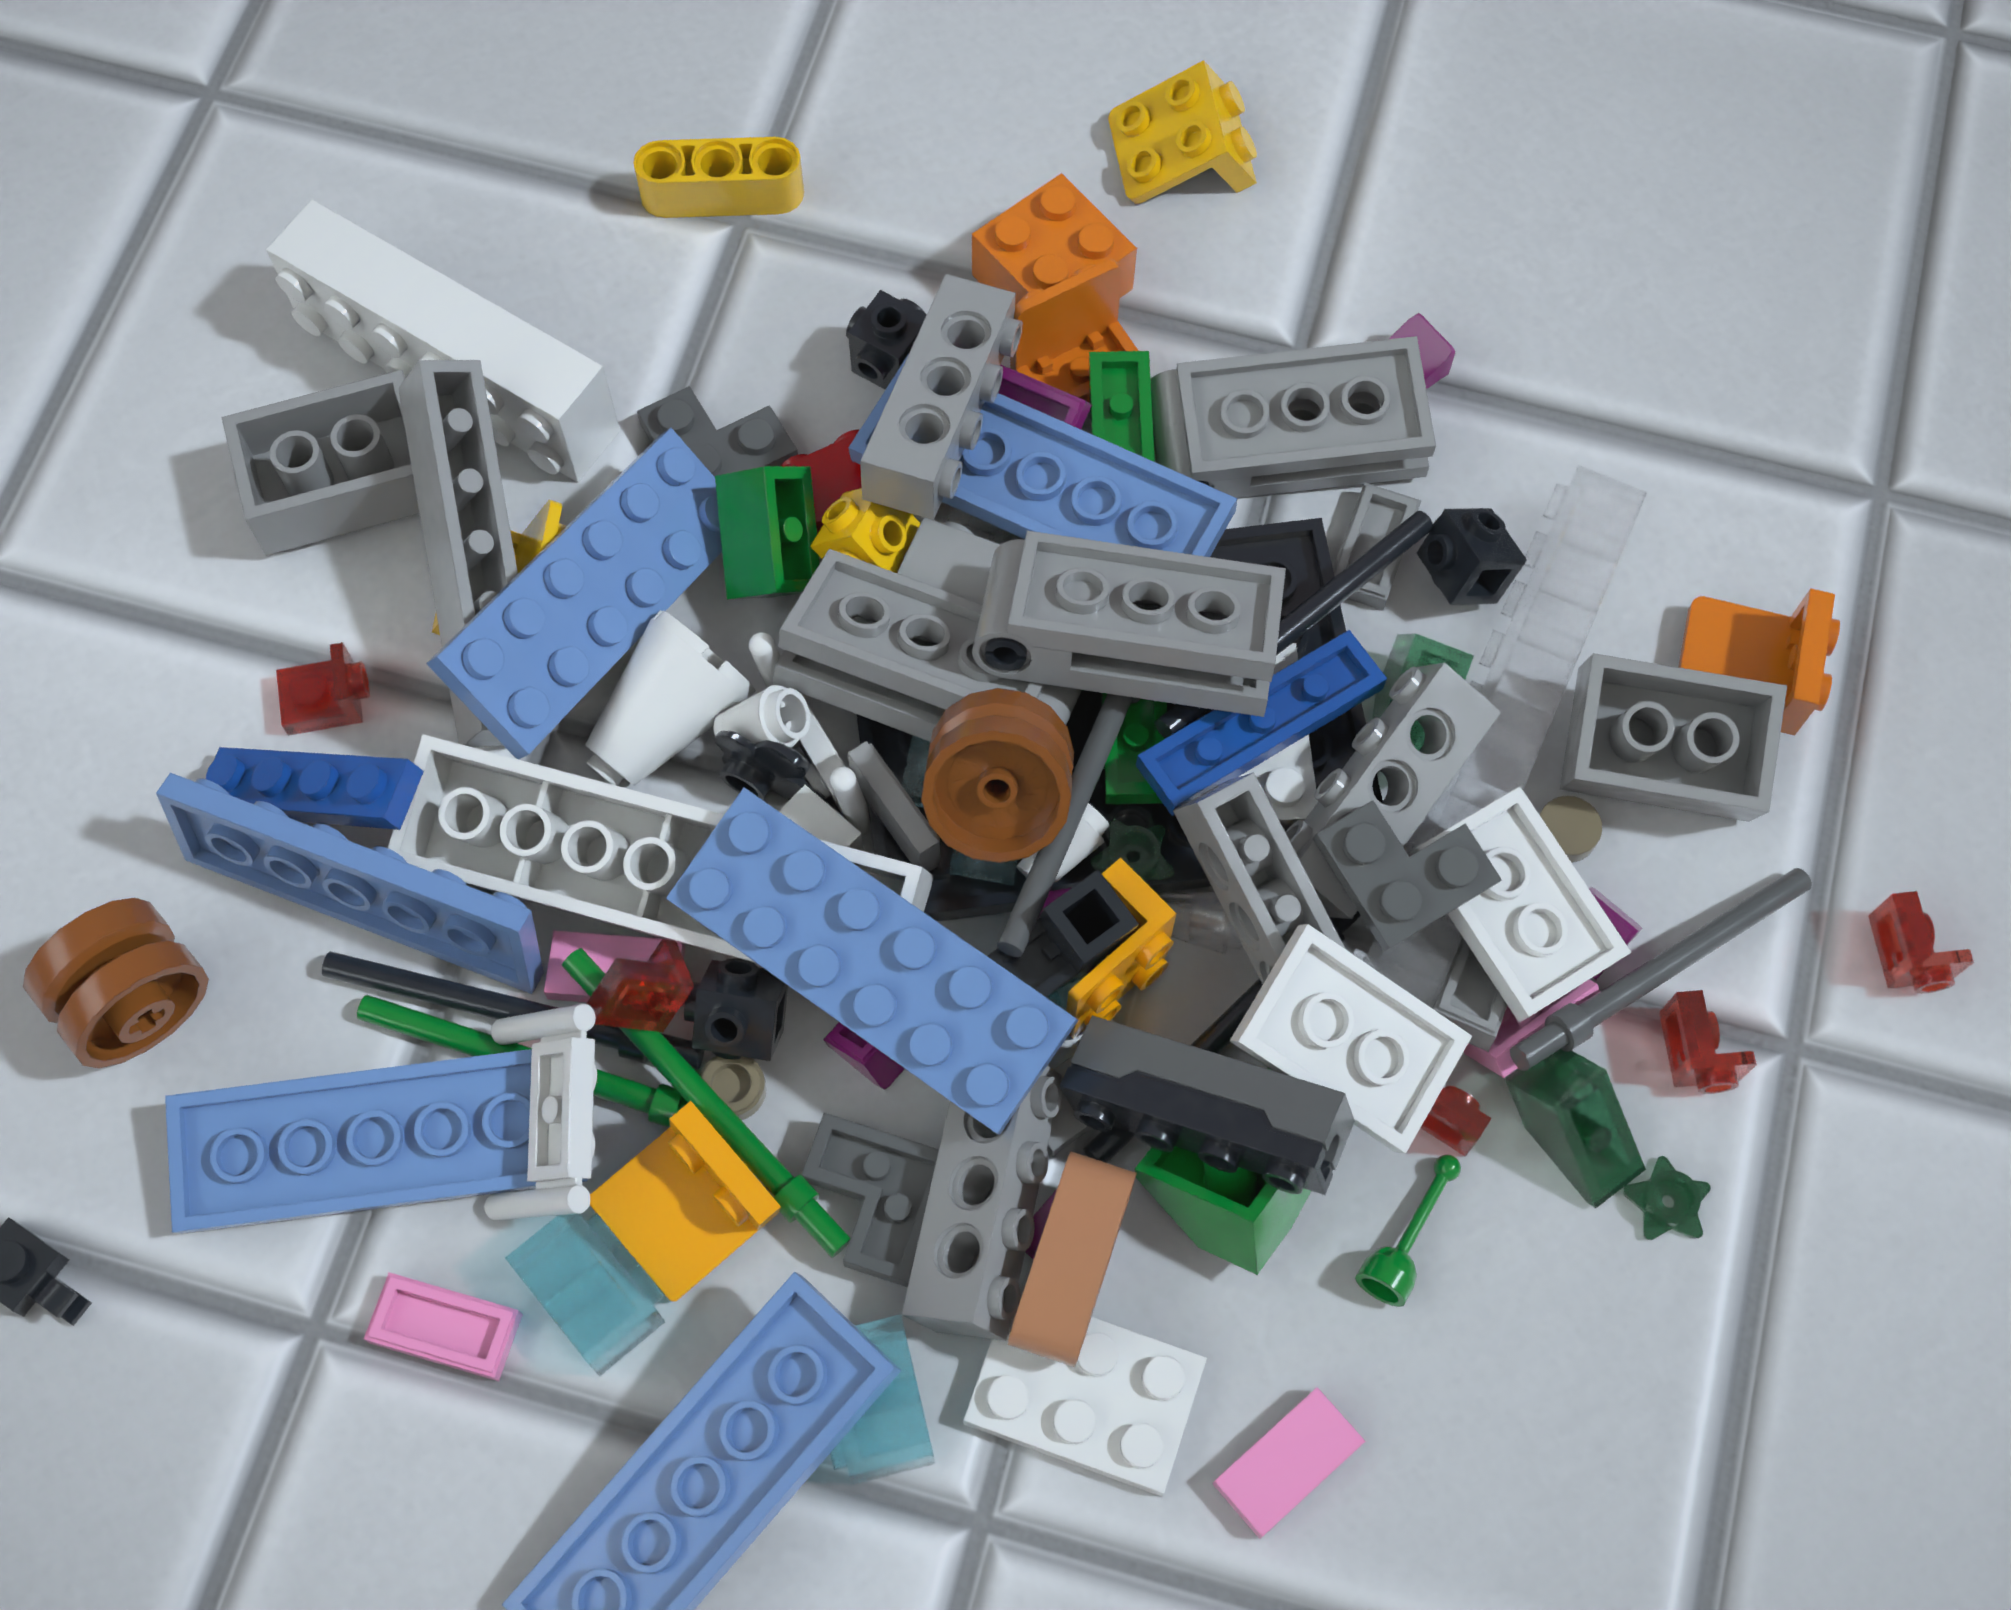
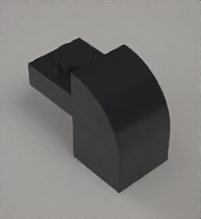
(1071, 936)

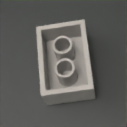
(323, 463)
(1673, 737)

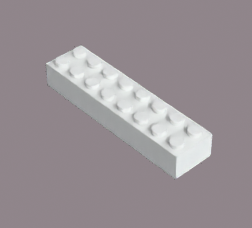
(576, 842)

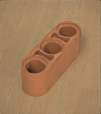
(1072, 1259)

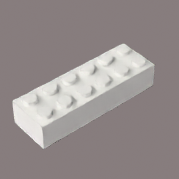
(403, 311)

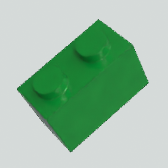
(767, 531)

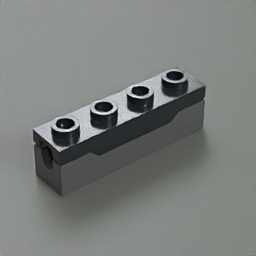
(1208, 1106)

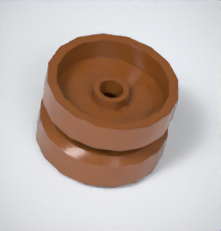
(998, 775)
(115, 982)

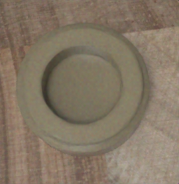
(1573, 825)
(737, 1083)

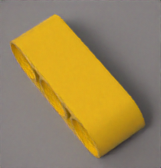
(719, 177)

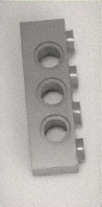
(940, 397)
(1453, 725)
(1252, 869)
(962, 1223)

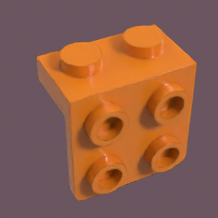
(1068, 324)
(1767, 648)

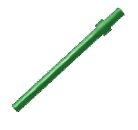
(658, 1102)
(792, 1193)

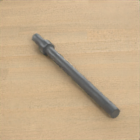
(1050, 858)
(1575, 1023)

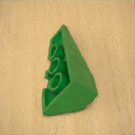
(1221, 1211)

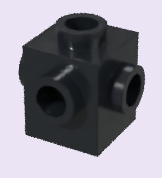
(883, 337)
(1471, 556)
(737, 1010)

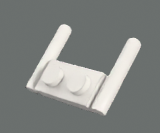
(826, 768)
(559, 1115)

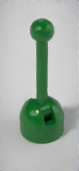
(1390, 1271)

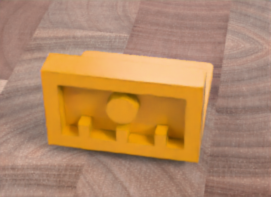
(1135, 961)
(684, 1203)

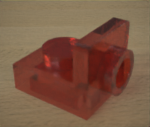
(322, 693)
(1906, 943)
(643, 992)
(1691, 1043)
(1456, 1120)

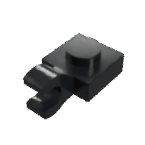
(30, 1275)

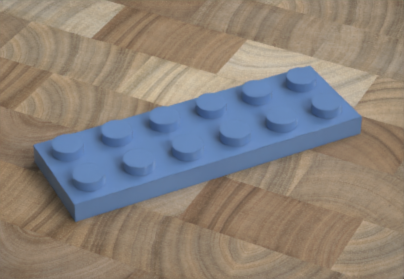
(1069, 483)
(585, 597)
(353, 882)
(872, 960)
(349, 1141)
(717, 1463)

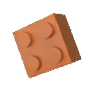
(1048, 241)

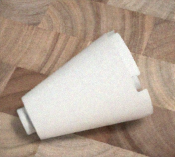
(662, 702)

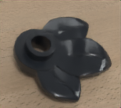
(762, 766)

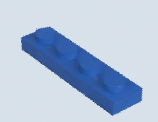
(1232, 743)
(321, 785)

